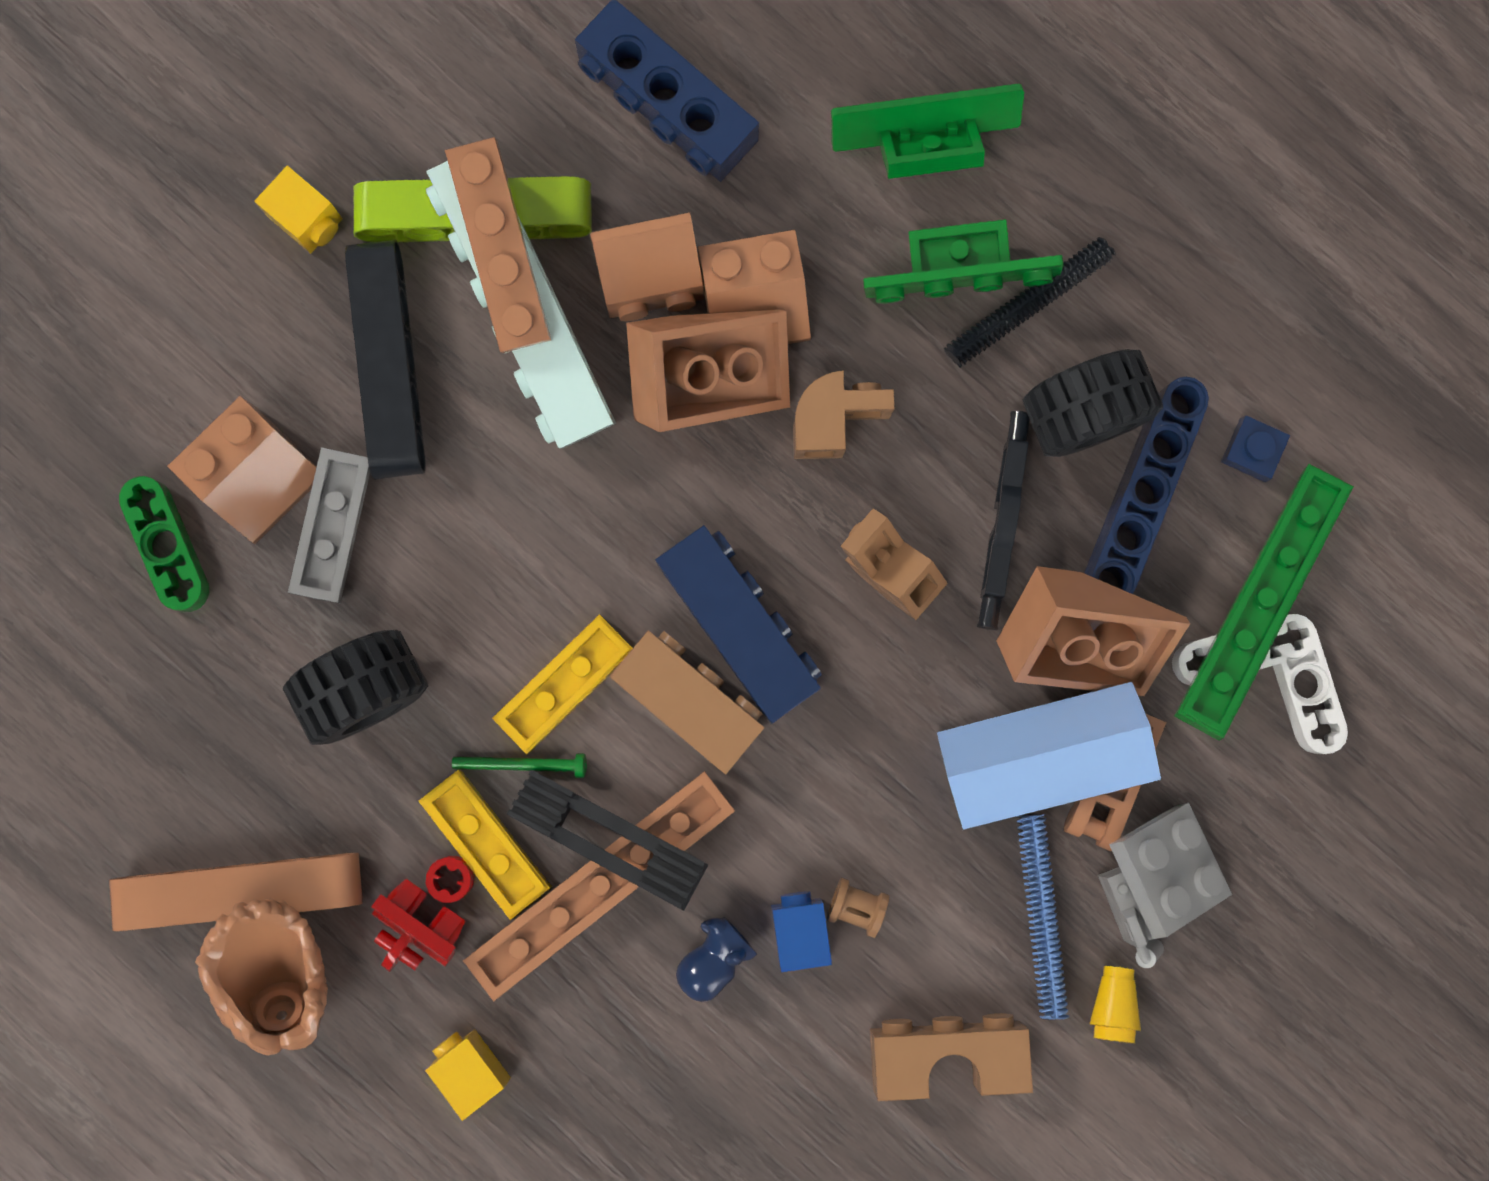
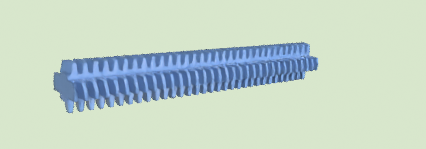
(1044, 917)

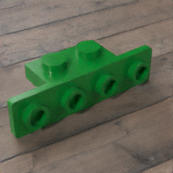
(930, 130)
(961, 258)

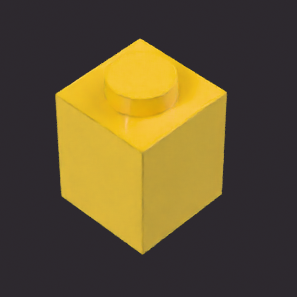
(299, 210)
(467, 1072)

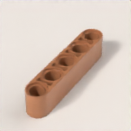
(210, 892)

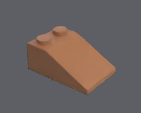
(708, 367)
(1086, 634)

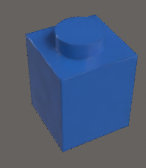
(801, 932)

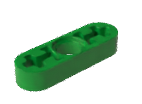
(162, 507)

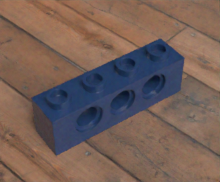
(621, 35)

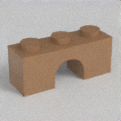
(906, 1053)

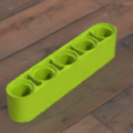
(404, 212)

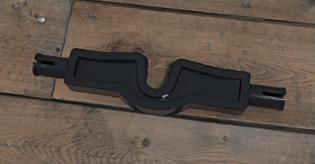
(1004, 530)

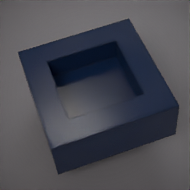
(1255, 448)

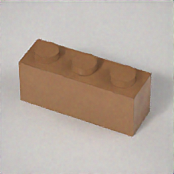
(688, 700)

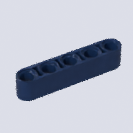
(1159, 474)

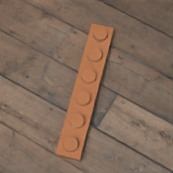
(592, 890)

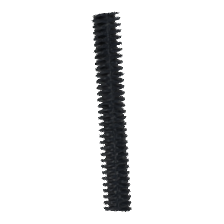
(1073, 272)

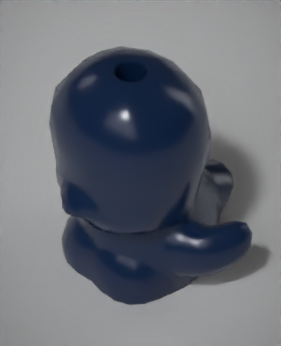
(712, 965)

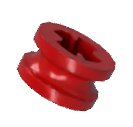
(447, 894)

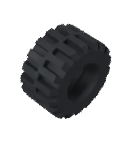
(1092, 402)
(355, 686)

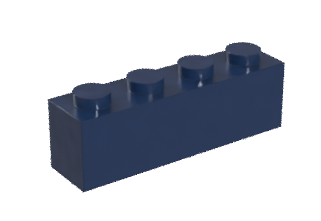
(738, 624)

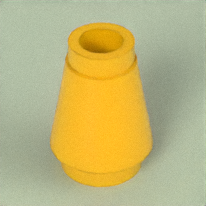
(1116, 1006)

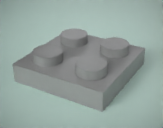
(1170, 870)

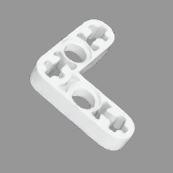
(1287, 664)

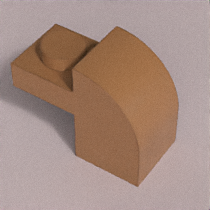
(826, 406)
(892, 565)

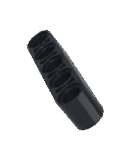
(385, 359)

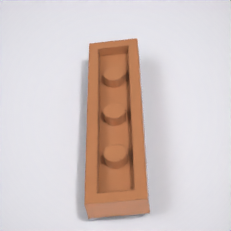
(498, 245)

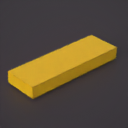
(562, 684)
(485, 844)

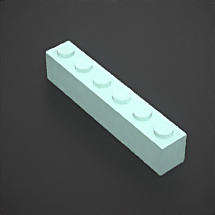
(550, 370)

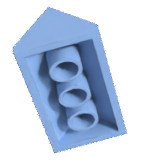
(1049, 755)

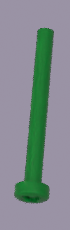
(576, 765)

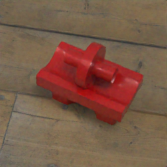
(398, 912)

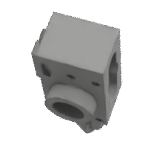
(1129, 918)

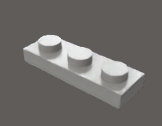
(330, 526)

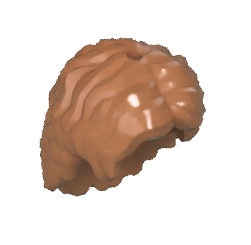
(265, 969)

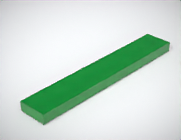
(1263, 602)

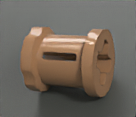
(858, 907)

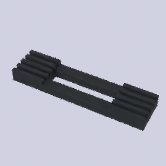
(670, 873)

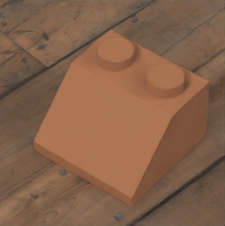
(648, 267)
(757, 276)
(245, 470)

